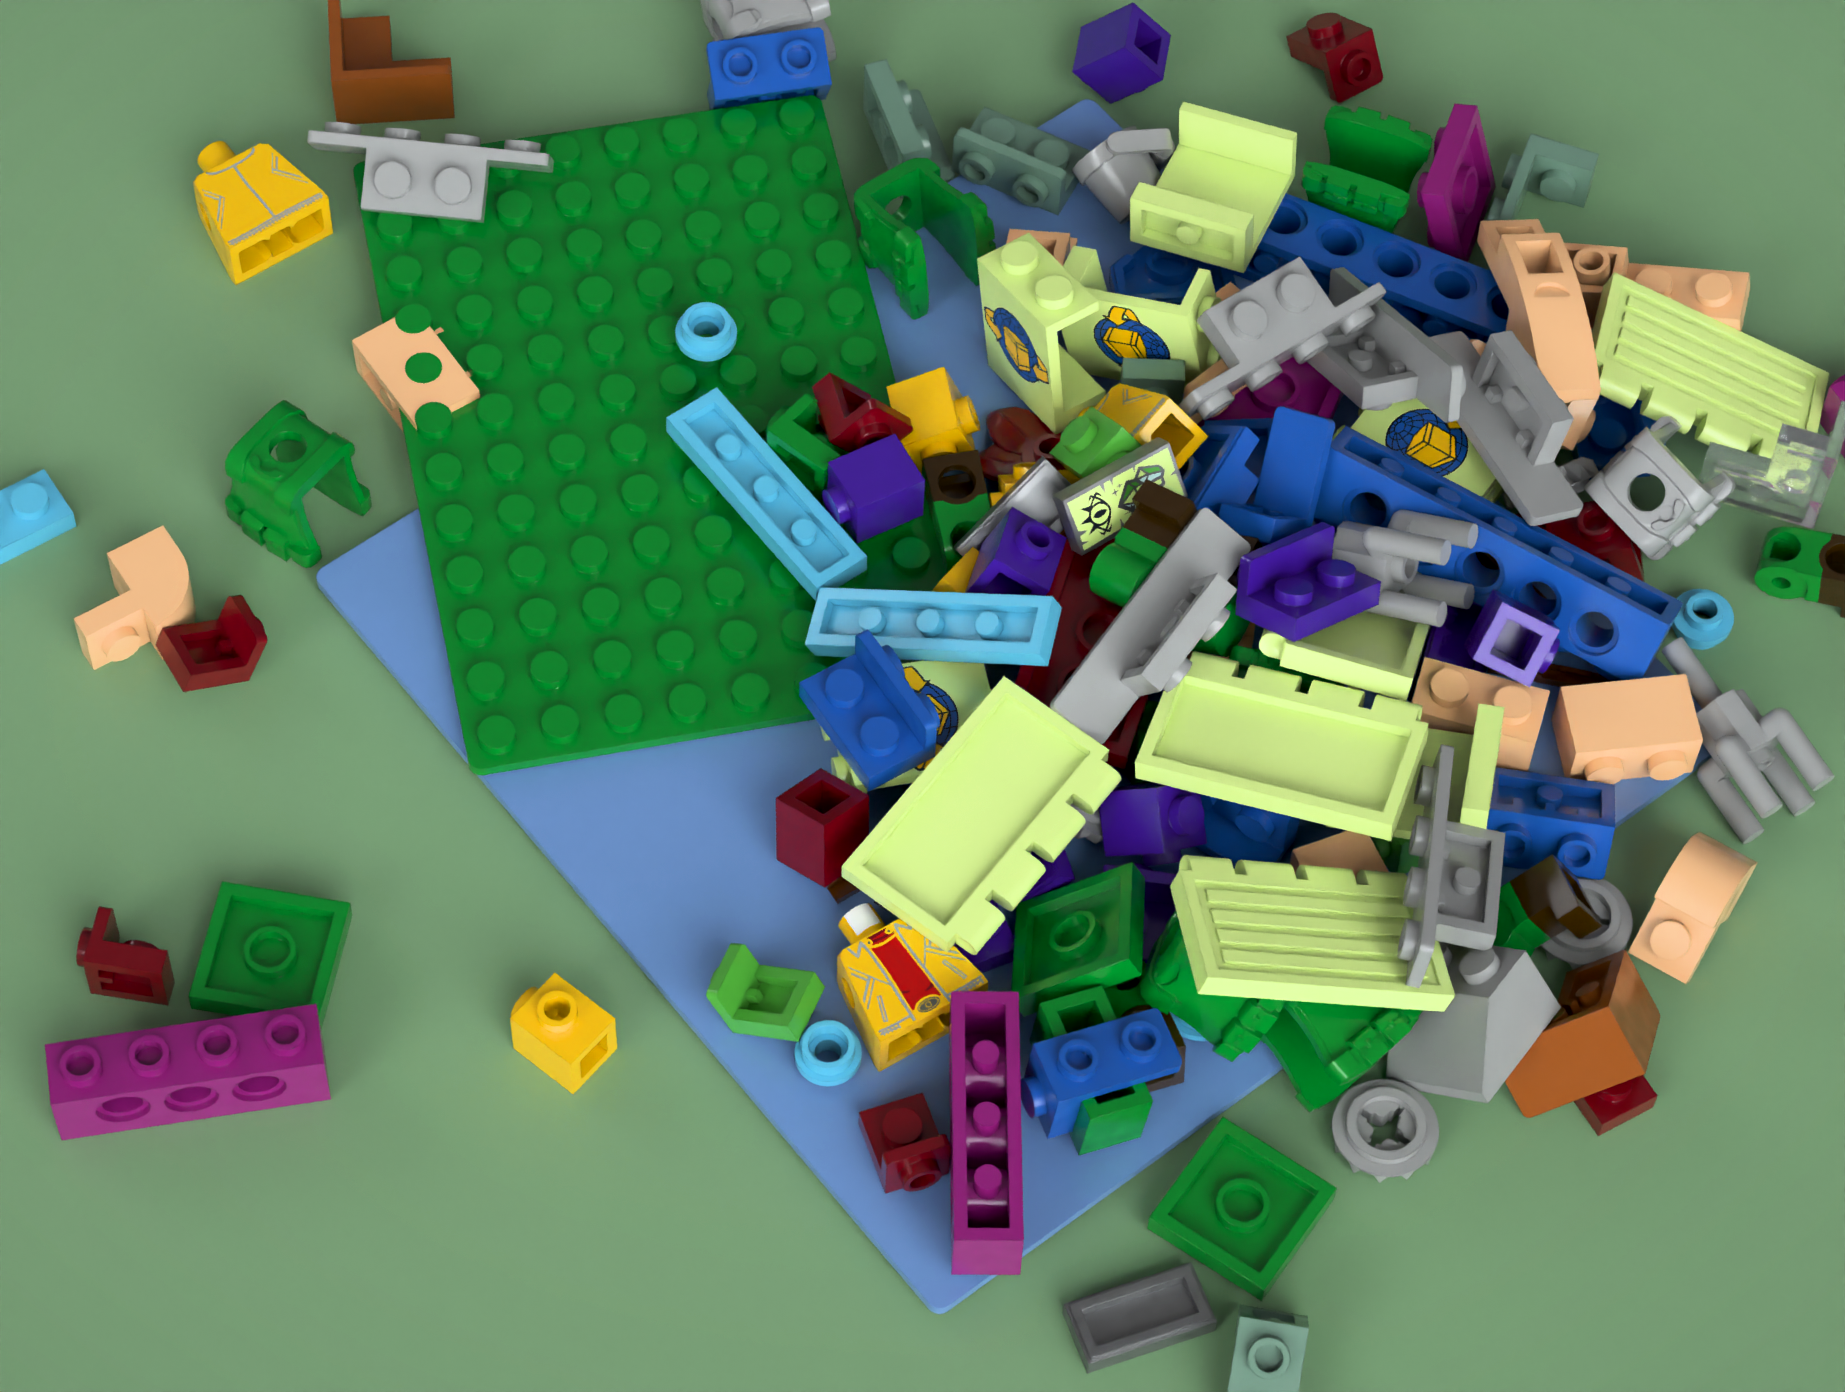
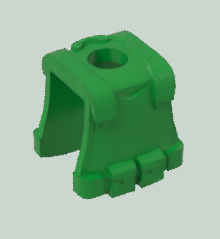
(1368, 166)
(929, 202)
(270, 492)
(1225, 1021)
(1333, 1045)

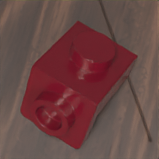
(1341, 50)
(854, 417)
(214, 650)

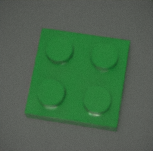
(1079, 937)
(269, 951)
(1241, 1208)

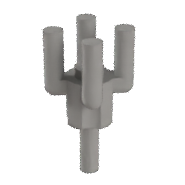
(1394, 557)
(1745, 745)

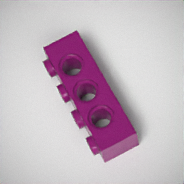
(187, 1072)
(985, 1133)

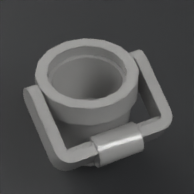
(1121, 163)

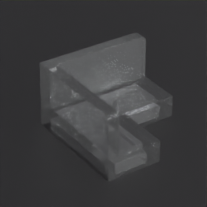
(1787, 484)

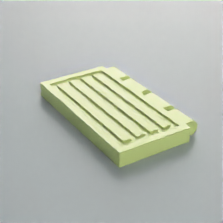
(1700, 370)
(1360, 651)
(1284, 748)
(977, 817)
(1301, 934)

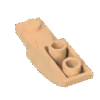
(1712, 292)
(1543, 303)

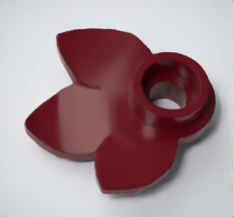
(1017, 439)

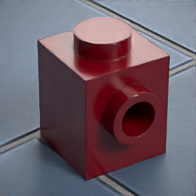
(820, 826)

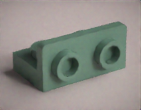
(901, 120)
(1017, 160)

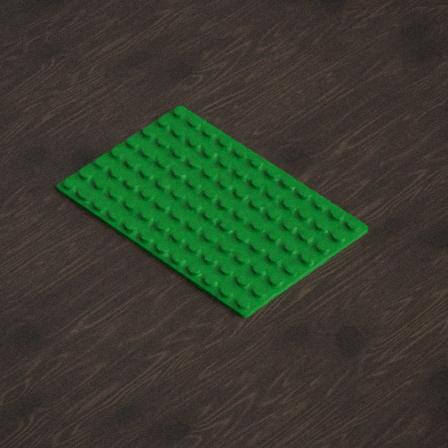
(569, 542)

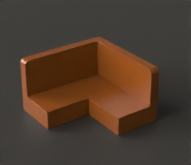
(372, 85)
(1593, 1039)

